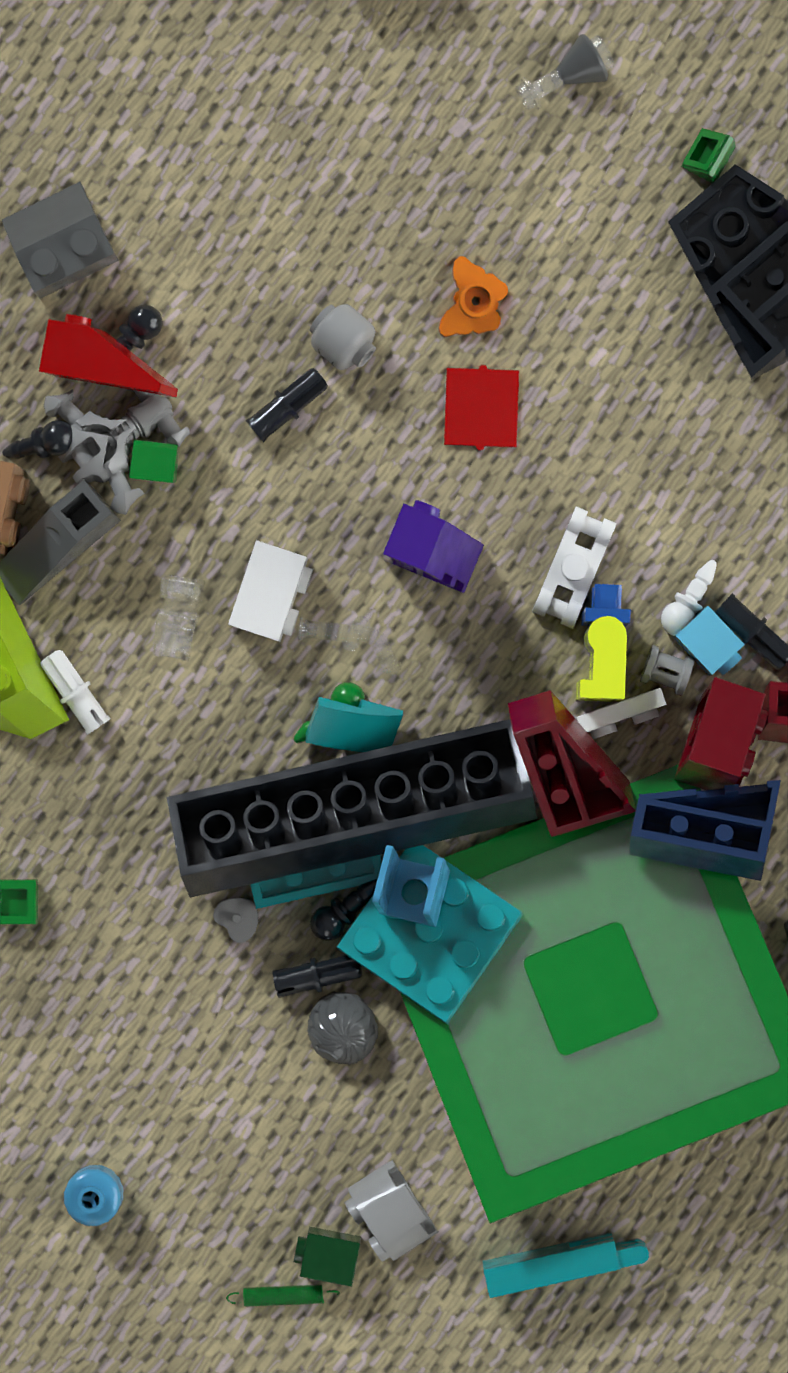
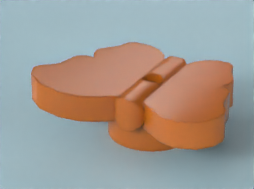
(464, 315)

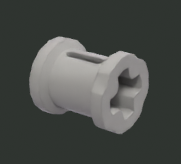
(676, 681)

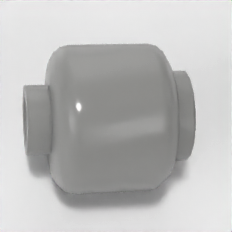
(343, 336)

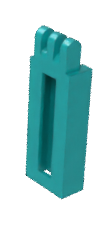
(561, 1263)

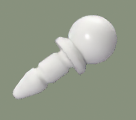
(683, 611)

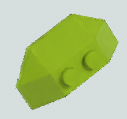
(26, 693)

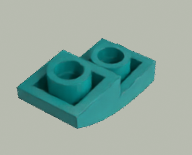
(353, 727)

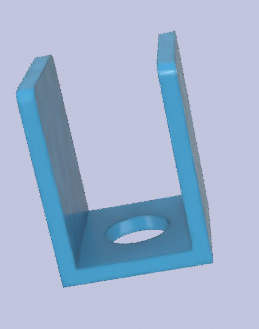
(395, 874)

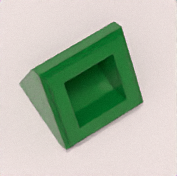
(709, 154)
(154, 461)

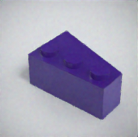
(432, 547)

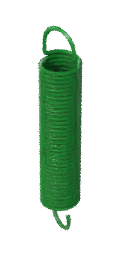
(282, 1295)

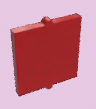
(481, 407)

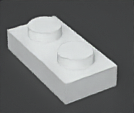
(640, 708)

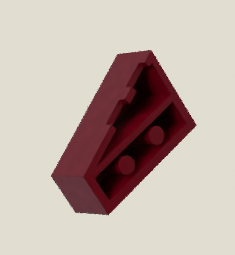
(566, 766)

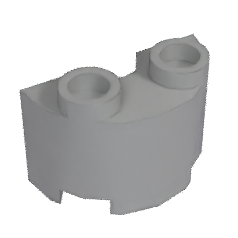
(390, 1212)

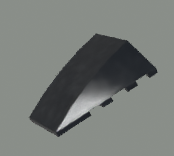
(740, 255)

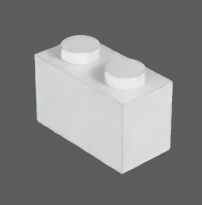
(270, 591)

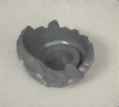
(342, 1028)

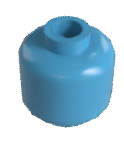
(101, 1182)

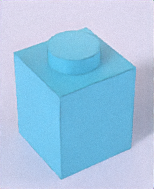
(710, 642)

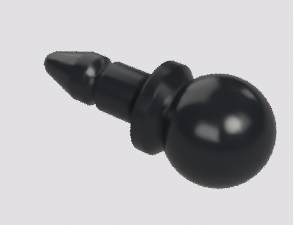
(143, 324)
(52, 439)
(329, 921)

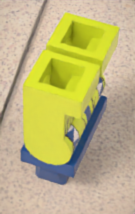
(606, 645)

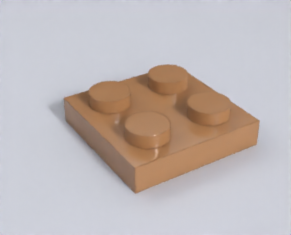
(13, 491)

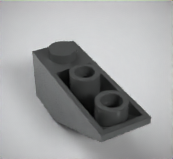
(56, 541)

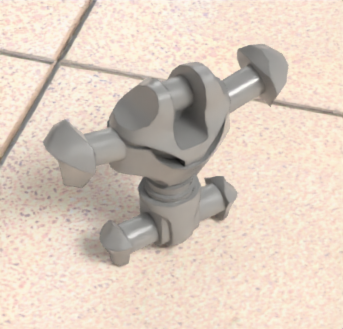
(104, 444)

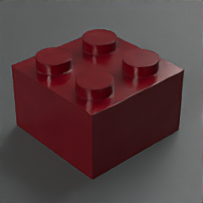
(721, 736)

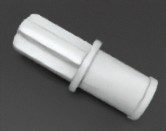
(74, 691)

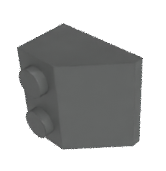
(59, 240)

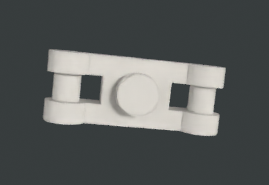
(574, 567)

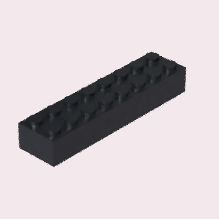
(350, 808)

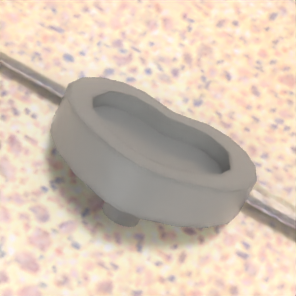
(239, 918)

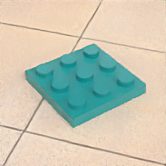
(428, 962)

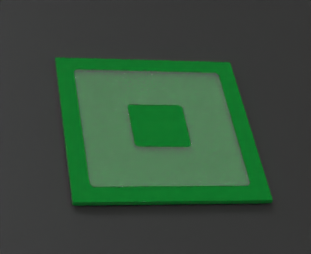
(610, 1018)

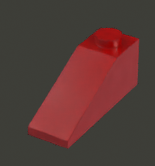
(93, 356)

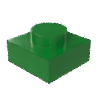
(18, 901)

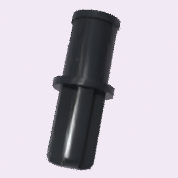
(287, 404)
(754, 631)
(315, 975)

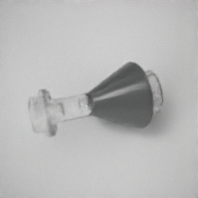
(584, 63)

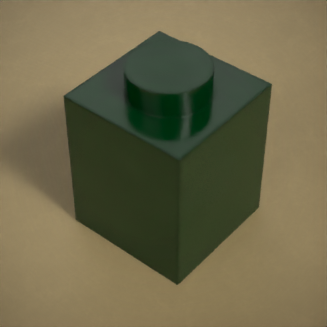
(328, 1256)

